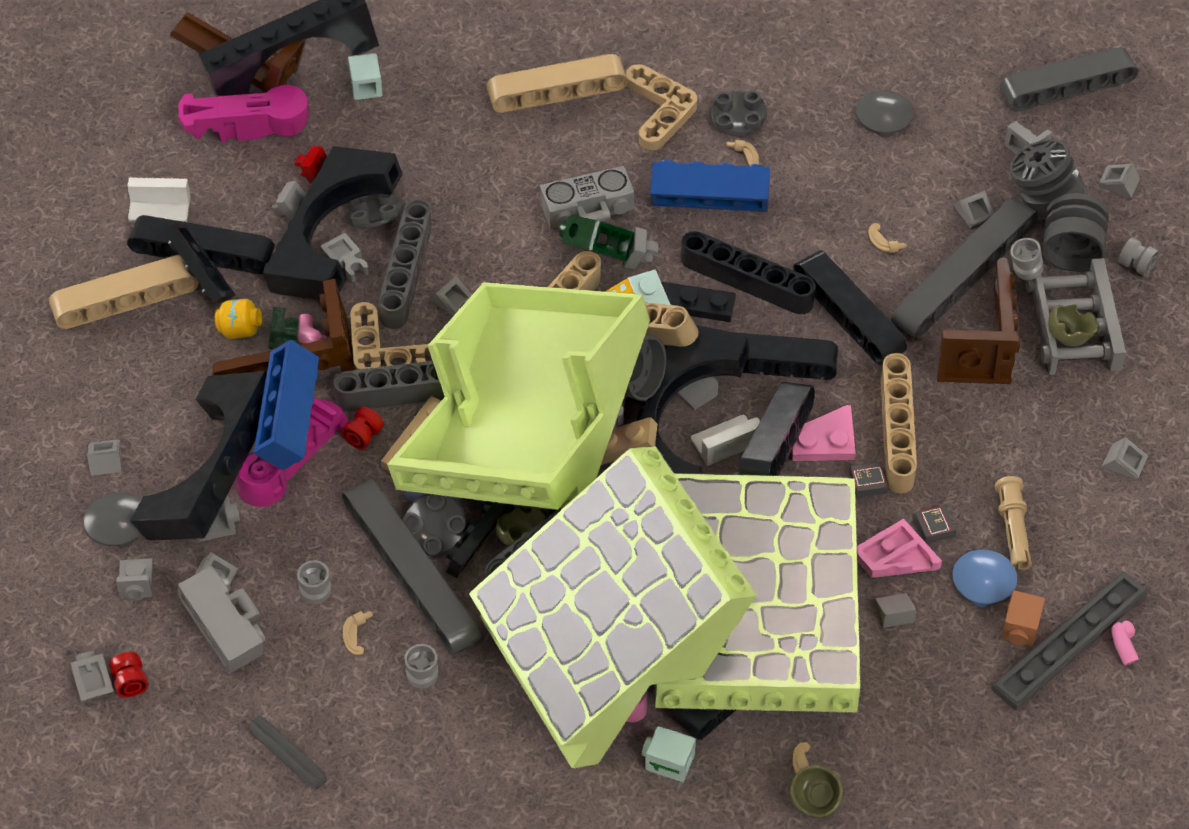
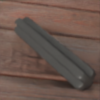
(287, 752)

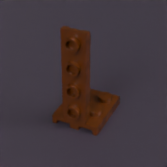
(272, 73)
(331, 351)
(984, 354)

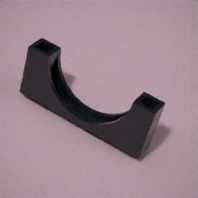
(235, 62)
(343, 177)
(710, 355)
(193, 504)

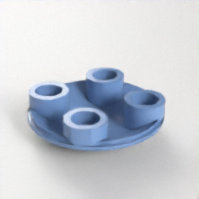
(984, 577)

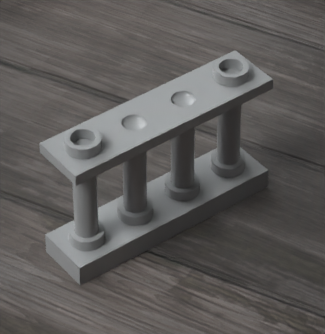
(1100, 301)

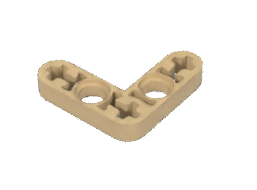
(668, 101)
(373, 352)

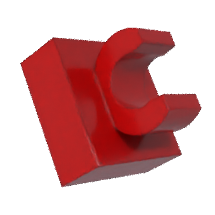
(311, 162)

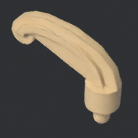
(748, 150)
(881, 243)
(350, 631)
(799, 757)

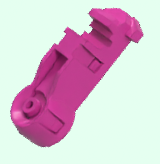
(246, 116)
(265, 484)

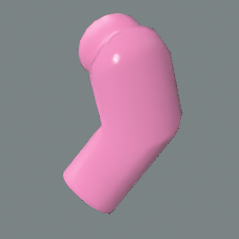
(306, 332)
(1121, 636)

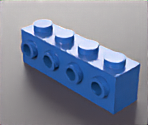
(710, 186)
(286, 405)

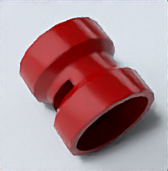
(362, 428)
(127, 671)

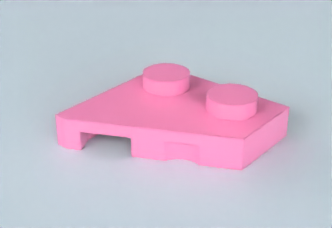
(827, 438)
(896, 552)

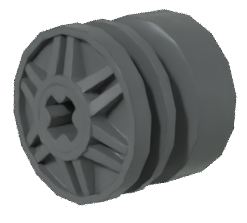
(1044, 173)
(1075, 232)
(648, 369)

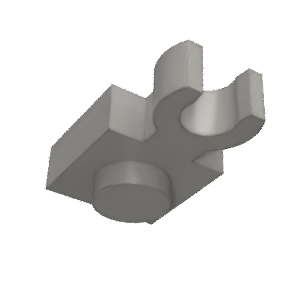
(347, 253)

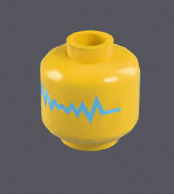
(238, 319)

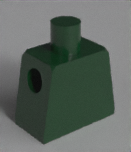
(584, 234)

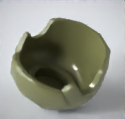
(1070, 326)
(516, 524)
(816, 791)

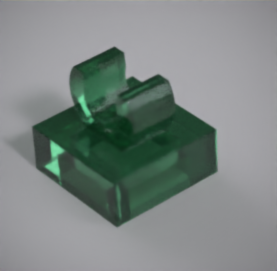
(279, 328)

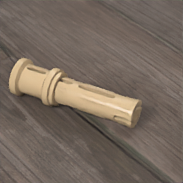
(1013, 511)

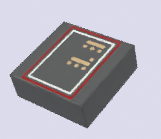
(869, 479)
(935, 524)

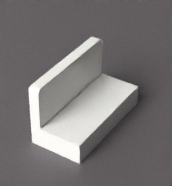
(159, 198)
(724, 439)

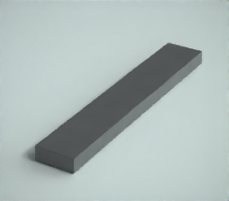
(1069, 640)

